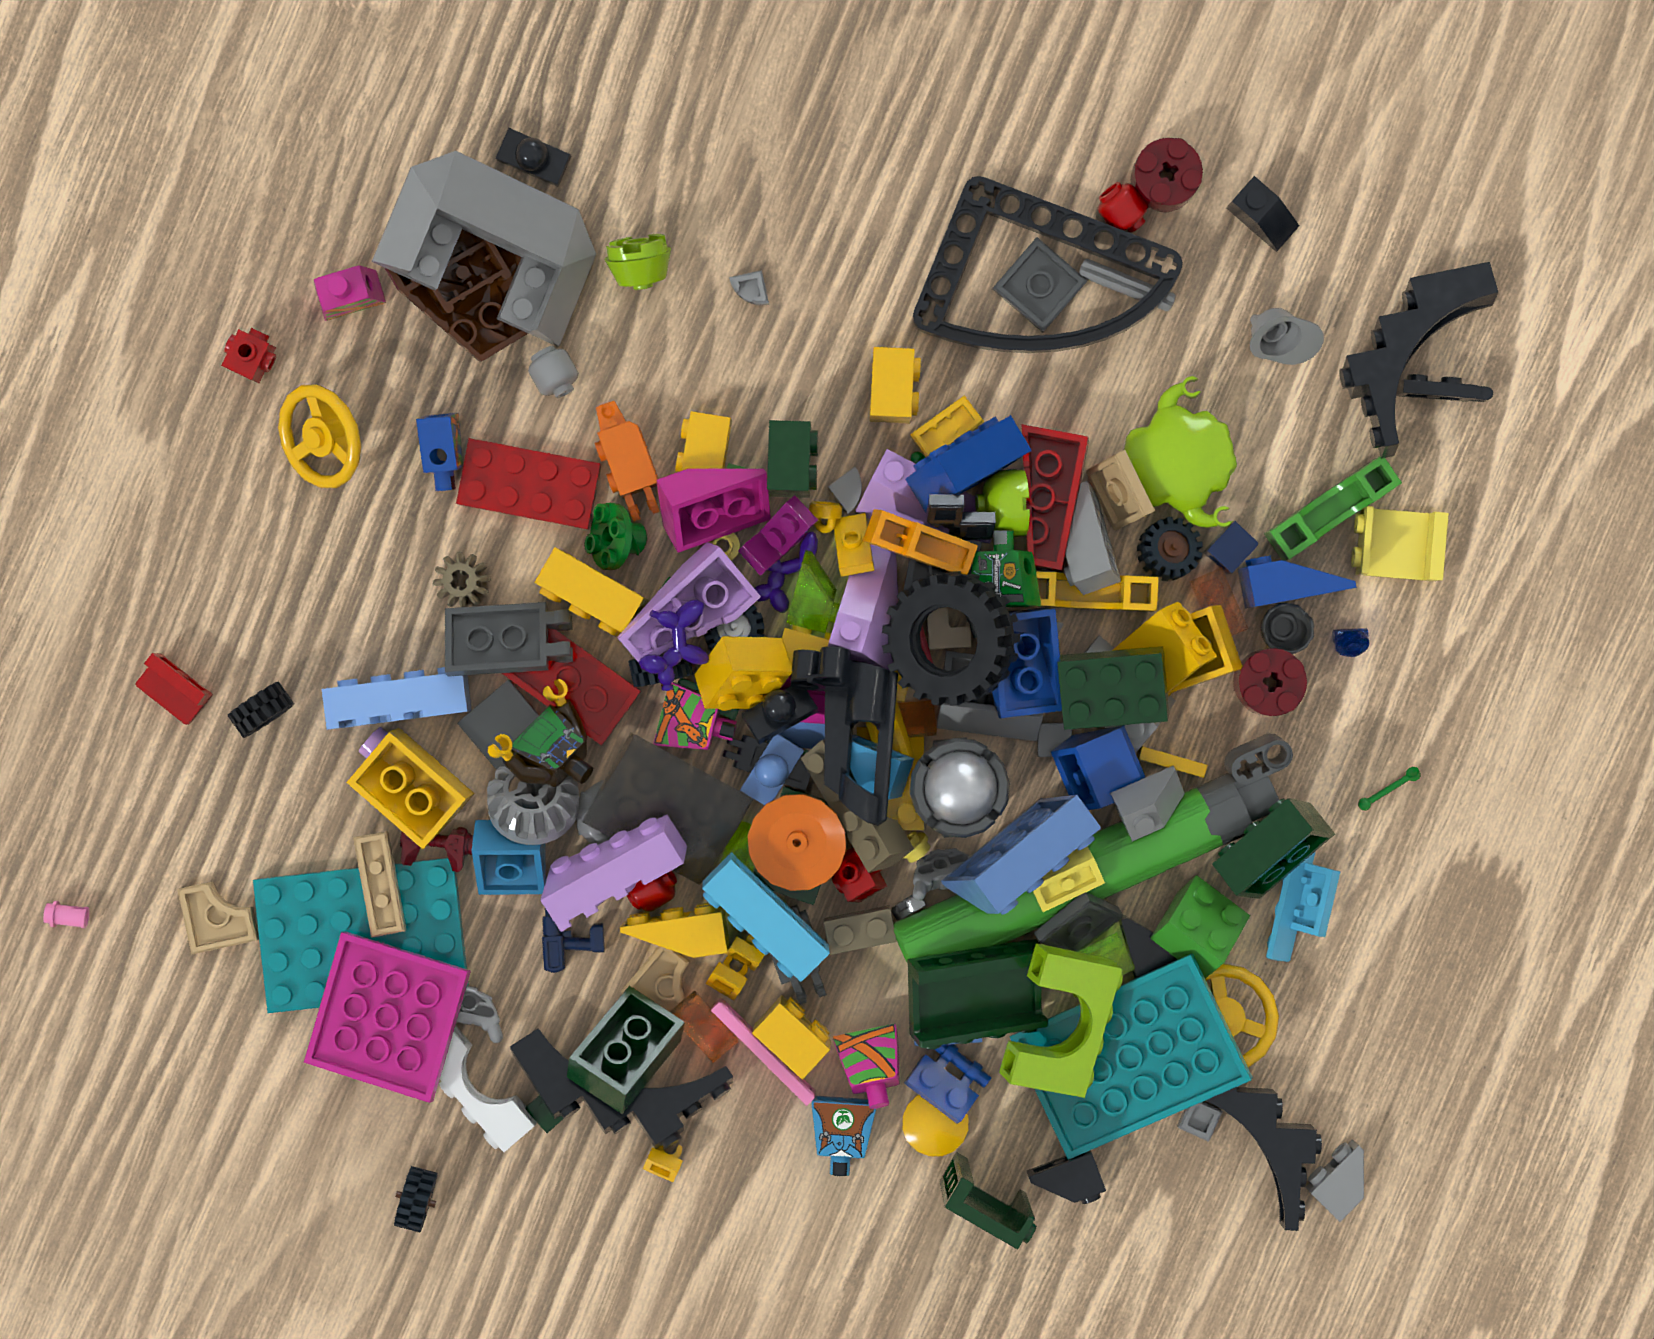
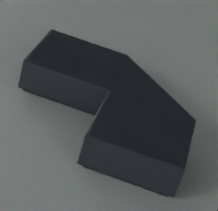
(948, 512)

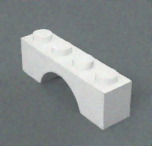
(501, 1119)

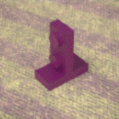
(778, 536)

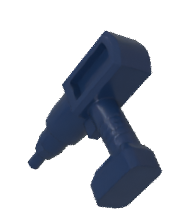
(557, 942)

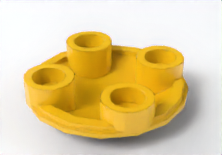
(931, 1130)

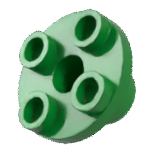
(614, 536)

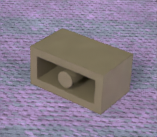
(859, 930)

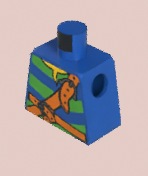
(440, 432)

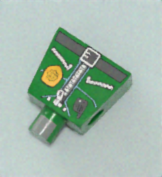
(1009, 570)

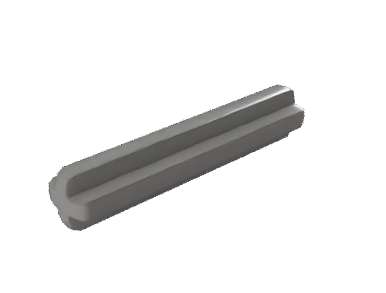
(1121, 282)

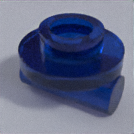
(1351, 641)

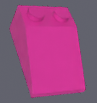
(711, 504)

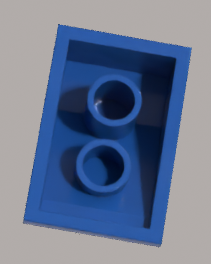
(1281, 581)
(1034, 677)

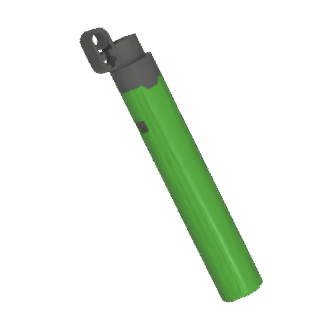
(1200, 823)

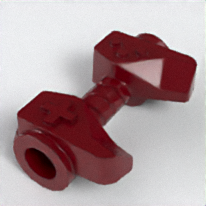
(457, 846)

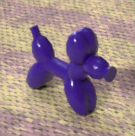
(776, 578)
(663, 666)

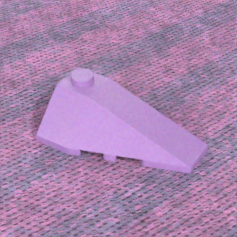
(892, 493)
(704, 577)
(865, 610)

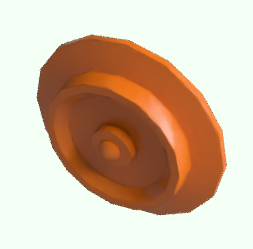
(796, 842)

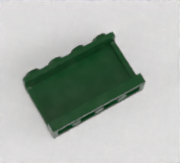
(973, 995)
(1006, 1222)

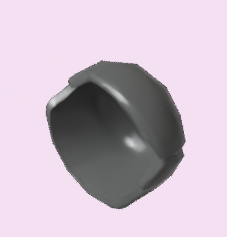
(1287, 628)

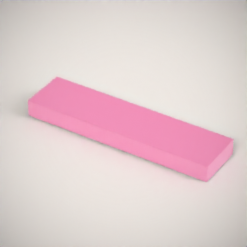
(743, 1031)

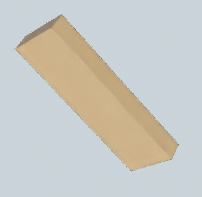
(379, 884)

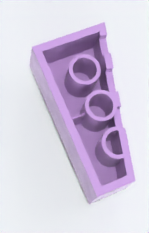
(611, 869)

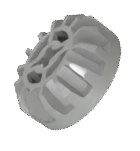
(532, 811)

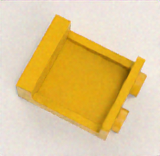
(1181, 640)

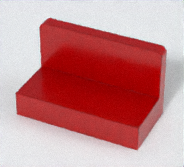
(172, 688)

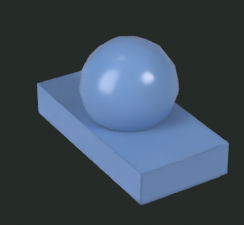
(772, 769)

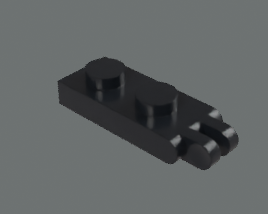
(1448, 389)
(749, 754)

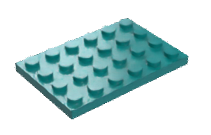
(306, 913)
(1157, 1058)

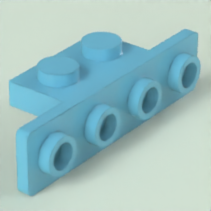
(1302, 906)

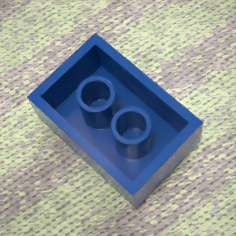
(968, 460)

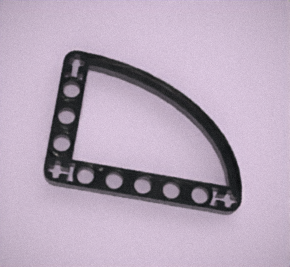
(1053, 230)

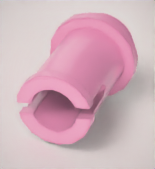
(66, 915)

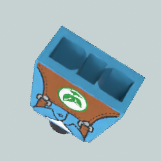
(841, 1130)

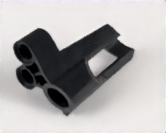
(852, 695)

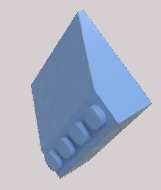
(1023, 854)

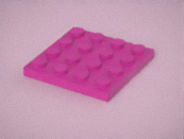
(387, 1016)

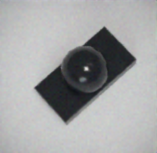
(533, 157)
(779, 712)

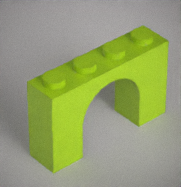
(1070, 1064)

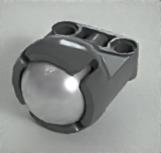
(959, 787)

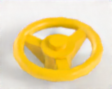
(327, 431)
(1235, 1014)

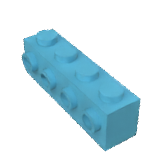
(765, 917)

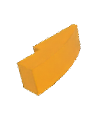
(919, 542)

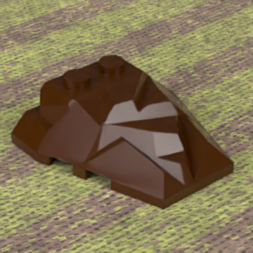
(469, 296)

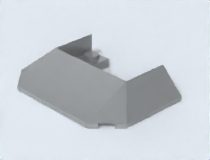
(468, 195)

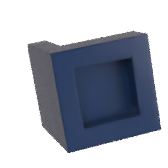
(1231, 547)

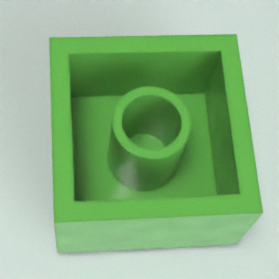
(1200, 924)

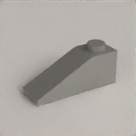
(1089, 547)

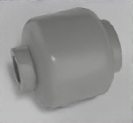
(553, 372)

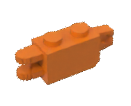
(627, 457)

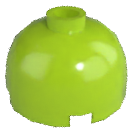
(1006, 496)

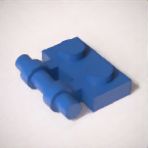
(943, 1089)

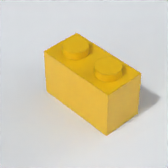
(705, 442)

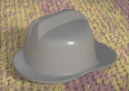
(1283, 337)

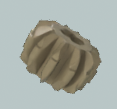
(450, 578)

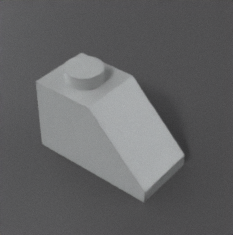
(1148, 802)

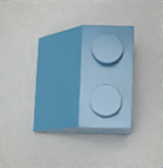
(504, 865)

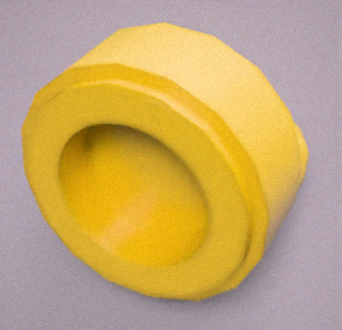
(828, 511)

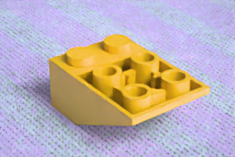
(689, 933)

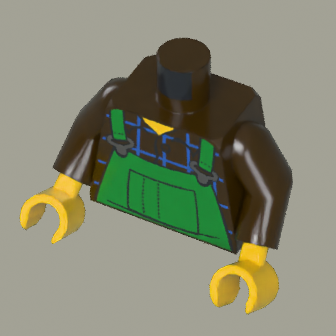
(549, 746)

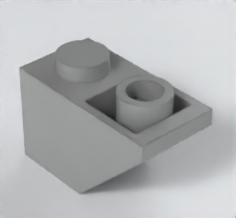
(1341, 1181)

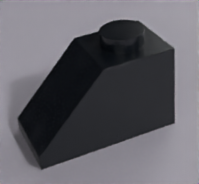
(1264, 213)
(1142, 950)
(1071, 1179)

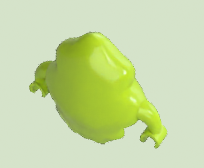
(1183, 457)

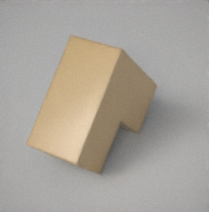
(944, 637)

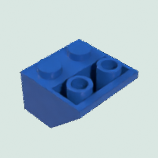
(1097, 764)

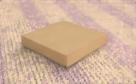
(1119, 490)

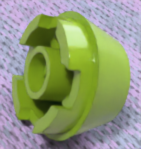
(638, 260)

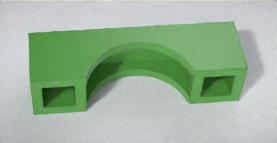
(1332, 508)

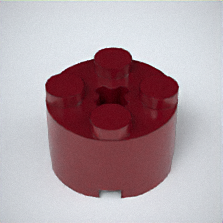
(1175, 157)
(1287, 672)

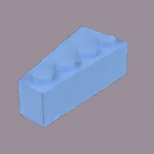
(395, 700)

